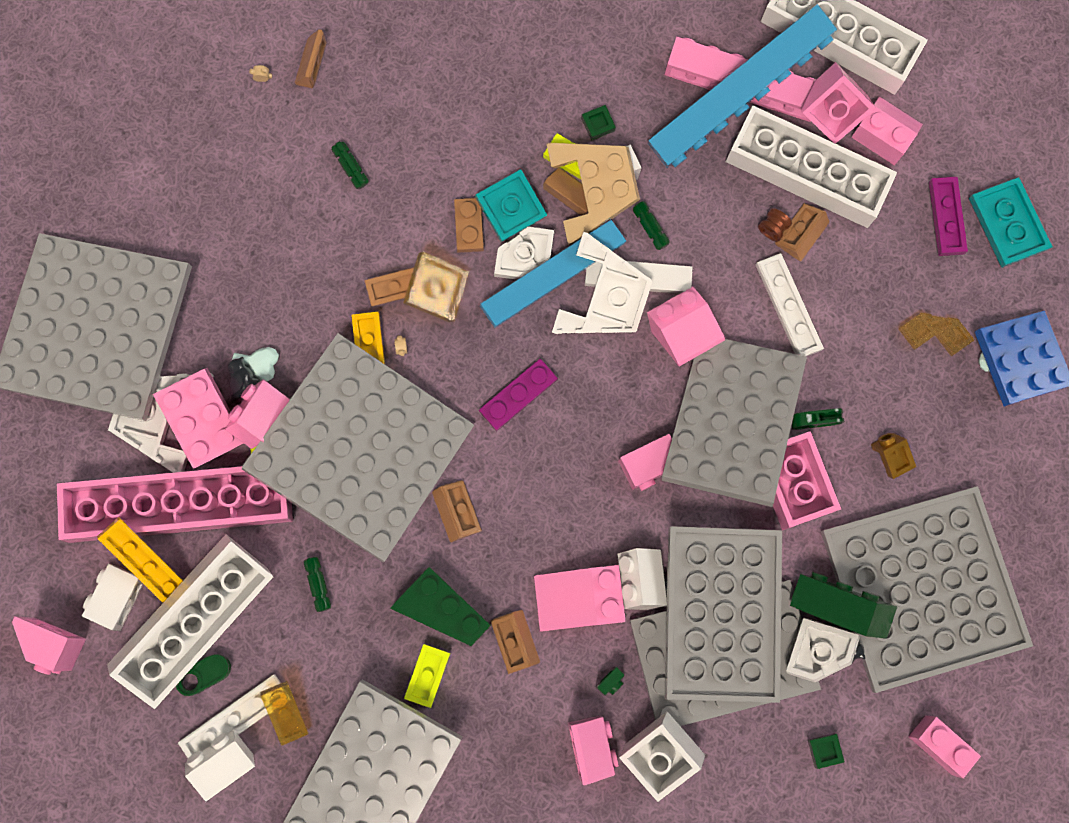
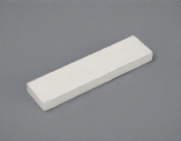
(664, 277)
(789, 306)
(237, 716)

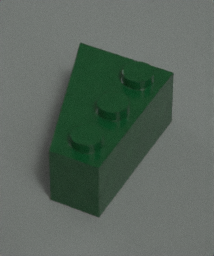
(843, 606)
(441, 608)

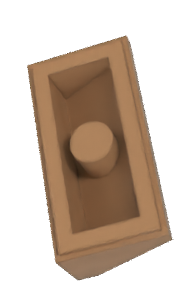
(311, 60)
(567, 191)
(804, 231)
(456, 511)
(515, 641)

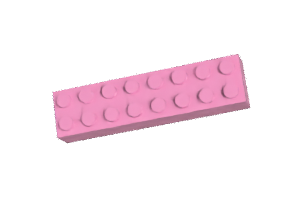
(168, 503)

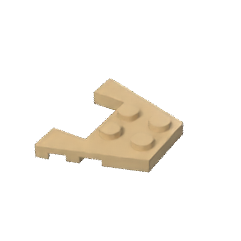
(606, 182)

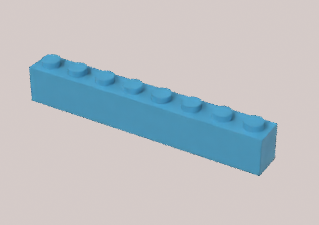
(742, 86)

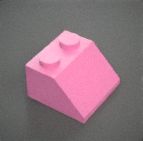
(836, 103)
(887, 131)
(685, 326)
(47, 645)
(592, 749)

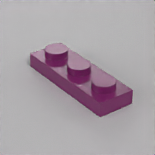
(948, 216)
(518, 395)

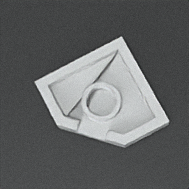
(524, 253)
(821, 651)

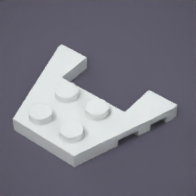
(616, 297)
(150, 434)

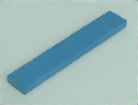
(546, 277)

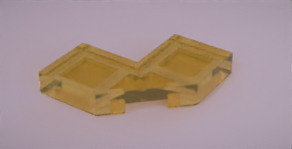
(947, 330)

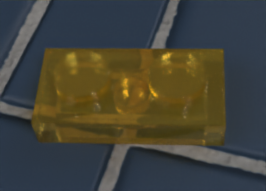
(284, 713)

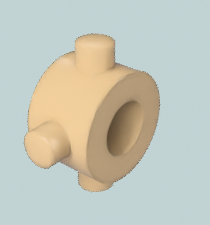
(260, 73)
(400, 346)

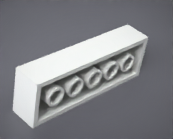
(863, 39)
(811, 167)
(189, 622)

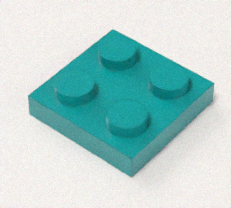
(510, 205)

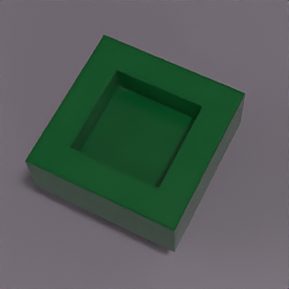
(598, 122)
(611, 682)
(826, 751)

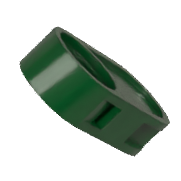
(817, 419)
(208, 672)

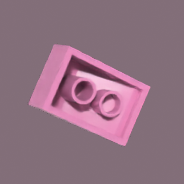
(579, 598)

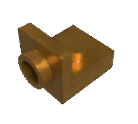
(894, 454)

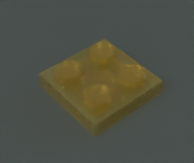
(436, 287)

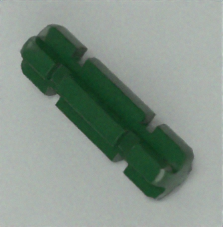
(349, 165)
(651, 225)
(317, 584)

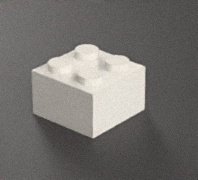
(662, 756)

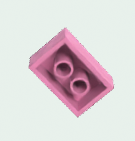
(198, 417)
(803, 485)

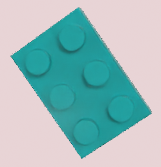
(1010, 222)

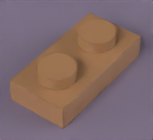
(468, 225)
(388, 287)

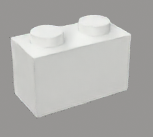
(642, 579)
(112, 597)
(219, 764)

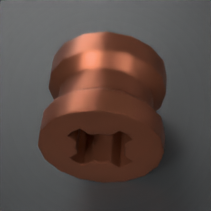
(775, 225)

